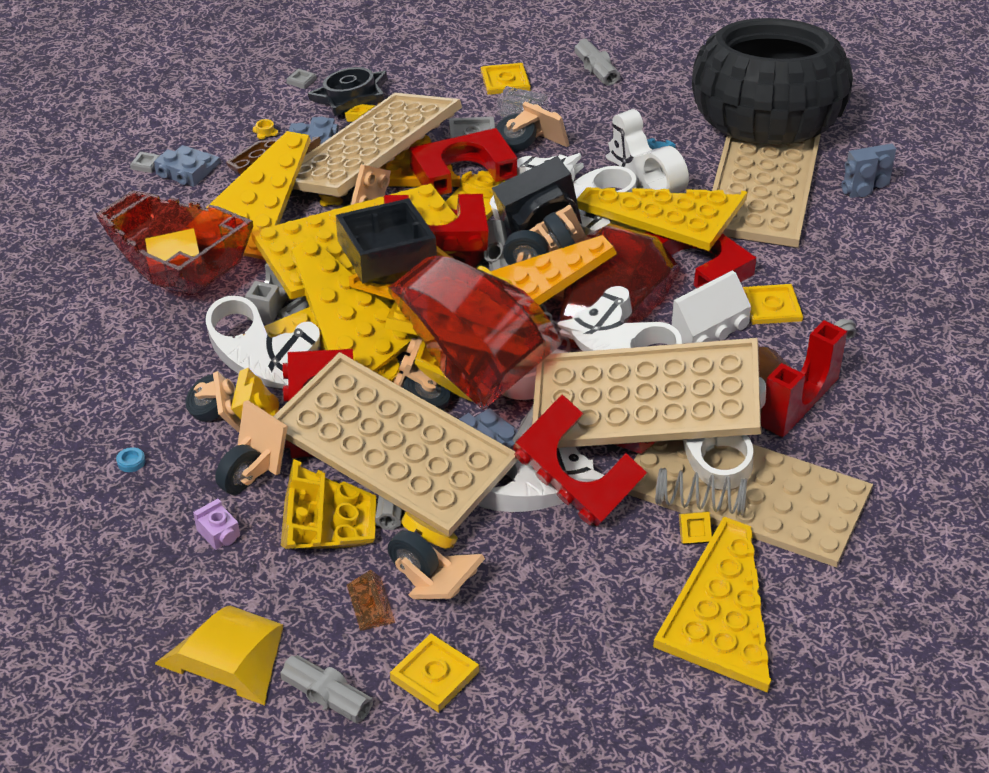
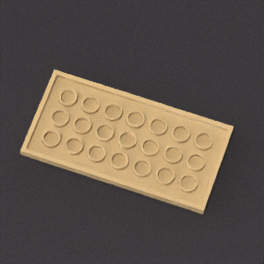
(372, 141)
(776, 184)
(655, 392)
(395, 443)
(785, 501)

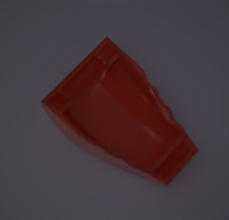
(143, 215)
(639, 266)
(474, 325)

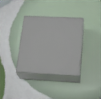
(301, 78)
(144, 162)

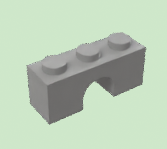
(267, 296)

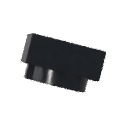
(534, 195)
(385, 240)

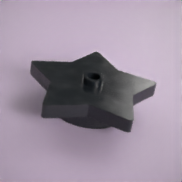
(350, 88)

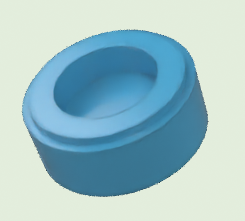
(130, 459)

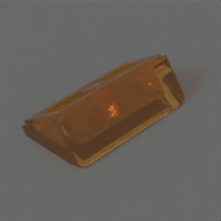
(370, 601)

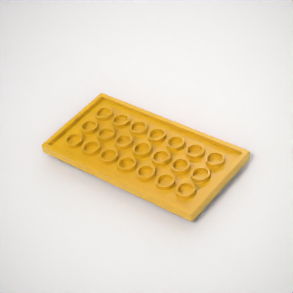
(278, 240)

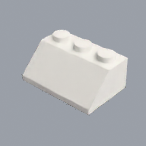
(712, 310)

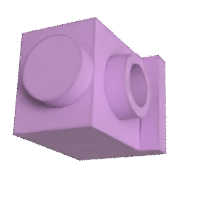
(216, 524)

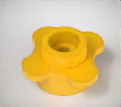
(265, 128)
(330, 200)

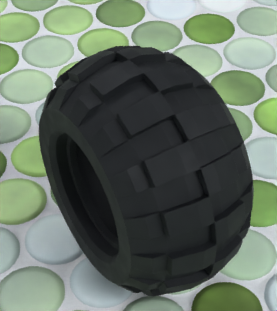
(772, 80)

